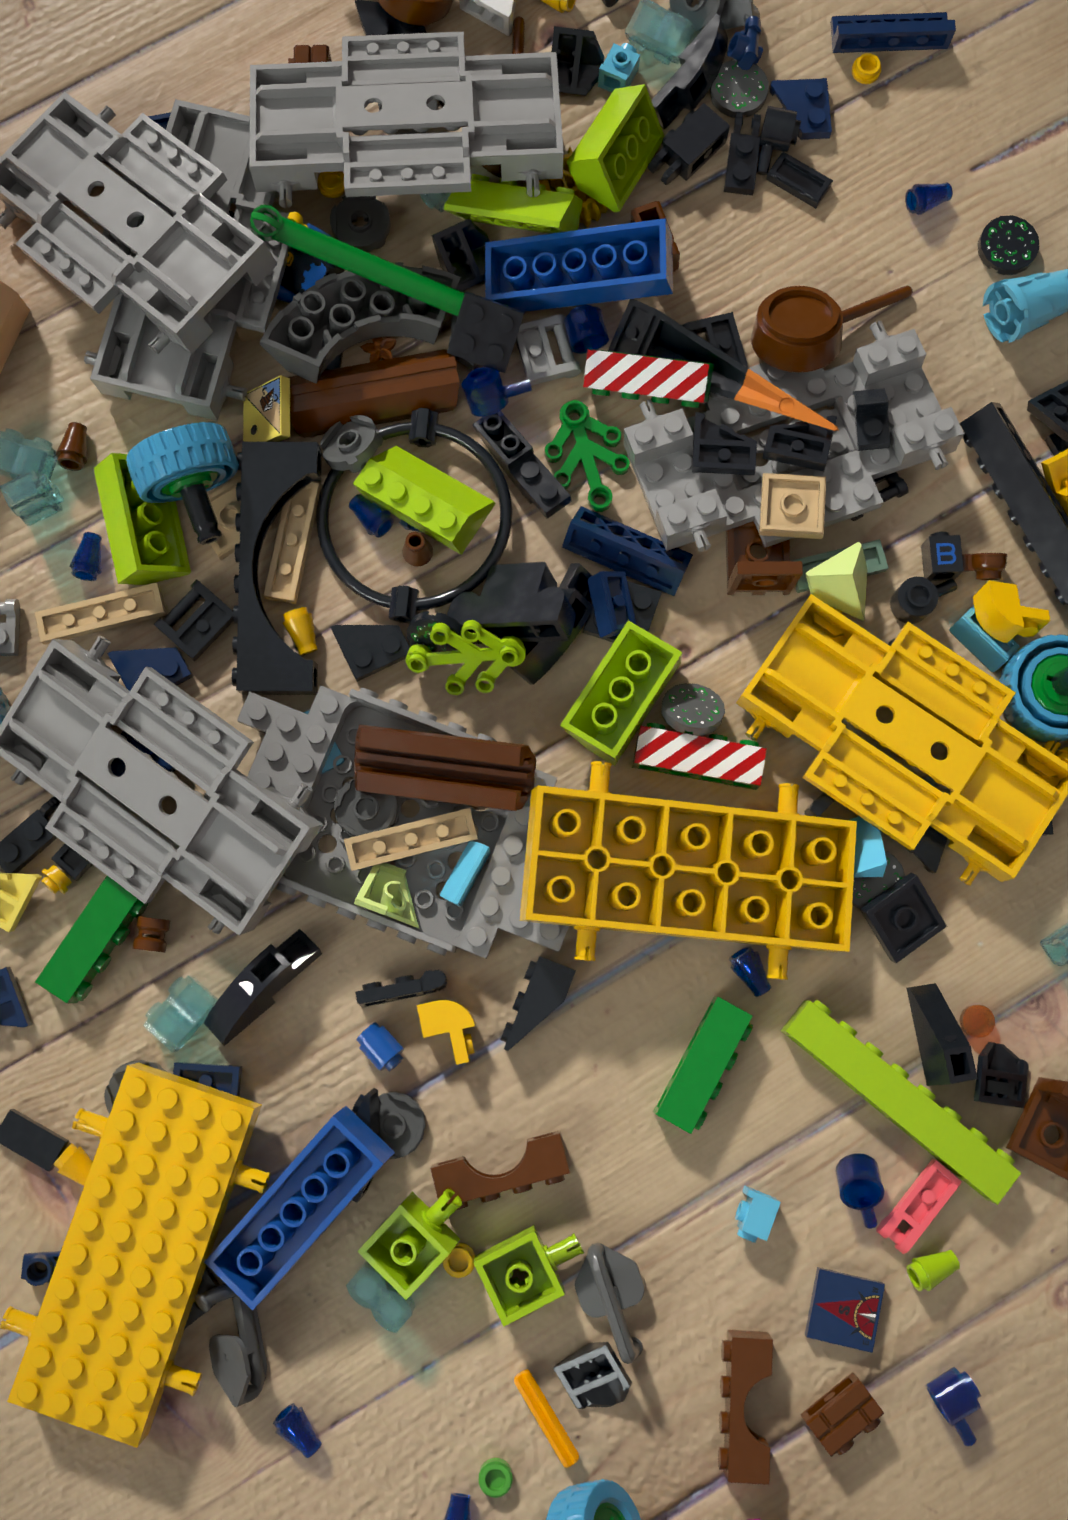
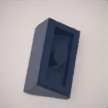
(611, 602)

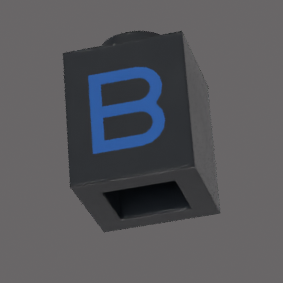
(942, 556)

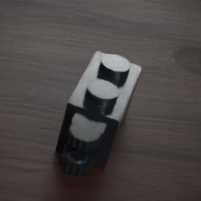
(690, 144)

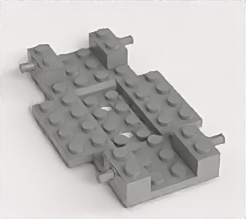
(306, 108)
(180, 260)
(175, 375)
(703, 504)
(213, 851)

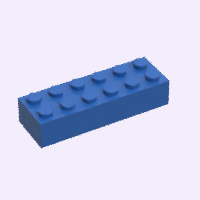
(581, 266)
(299, 1207)

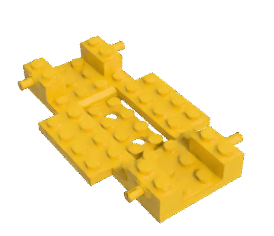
(997, 776)

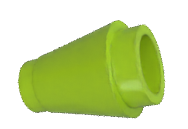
(932, 1269)

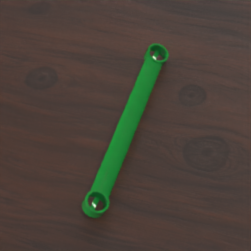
(356, 261)

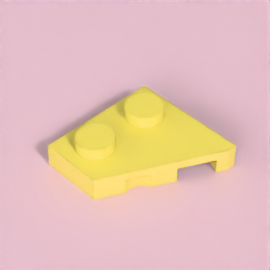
(15, 895)

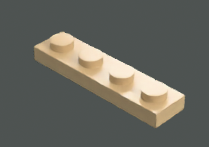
(292, 545)
(100, 613)
(410, 839)

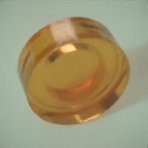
(977, 1021)

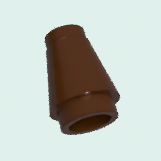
(73, 447)
(417, 555)

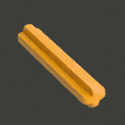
(546, 1418)

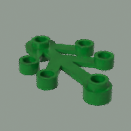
(586, 451)

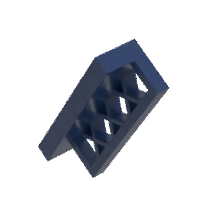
(891, 32)
(625, 552)

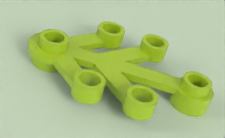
(421, 657)

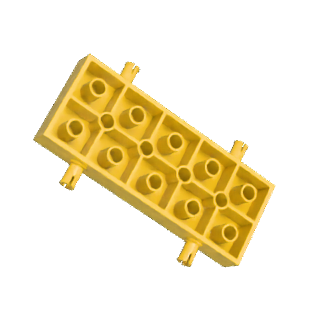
(688, 870)
(135, 1254)

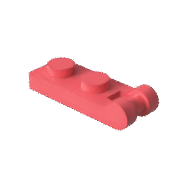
(919, 1205)

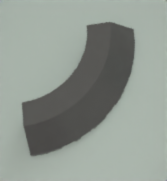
(346, 312)

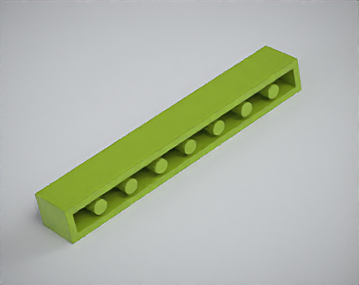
(901, 1102)

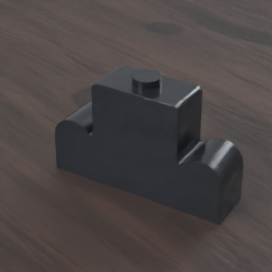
(518, 603)

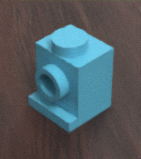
(619, 67)
(756, 1215)

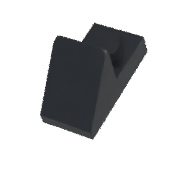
(871, 419)

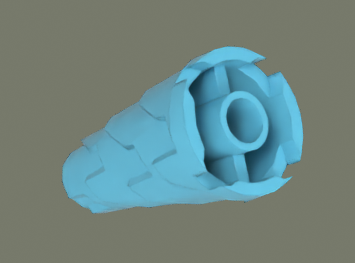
(1025, 303)

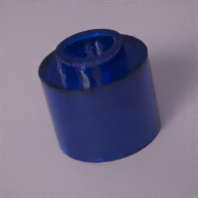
(586, 329)
(487, 393)
(860, 1185)
(956, 1399)

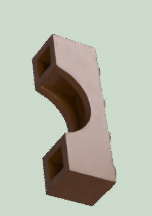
(542, 1161)
(744, 1453)

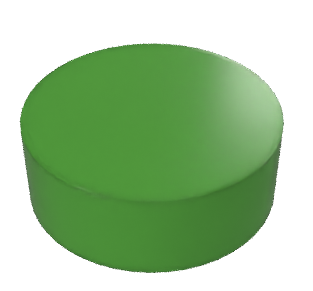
(495, 1477)

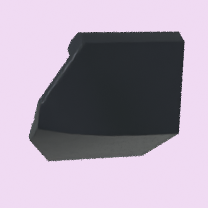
(577, 59)
(462, 252)
(1001, 1077)
(594, 1376)

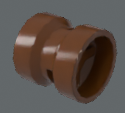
(153, 927)

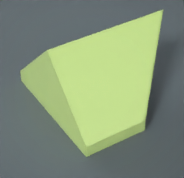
(842, 581)
(388, 894)

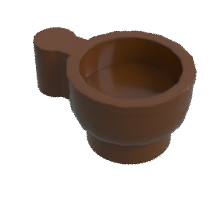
(986, 565)

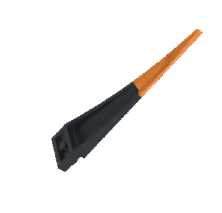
(654, 333)

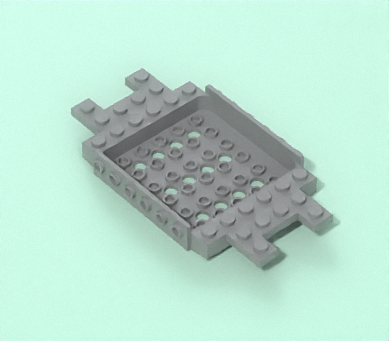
(296, 753)

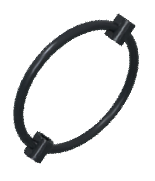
(404, 599)

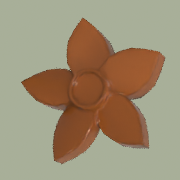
(379, 348)

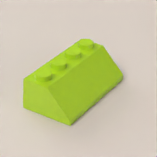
(617, 147)
(511, 207)
(424, 497)
(142, 535)
(621, 692)

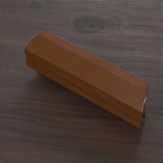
(377, 389)
(443, 768)

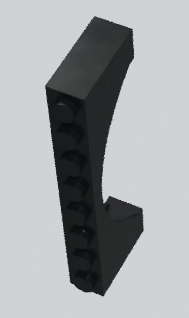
(269, 479)

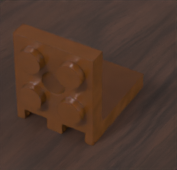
(755, 575)
(1044, 1108)

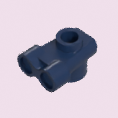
(745, 44)
(34, 1275)

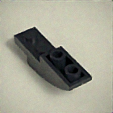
(698, 70)
(521, 464)
(544, 654)
(258, 982)

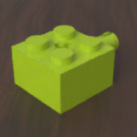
(412, 1242)
(527, 1252)

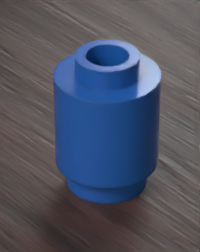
(380, 1047)

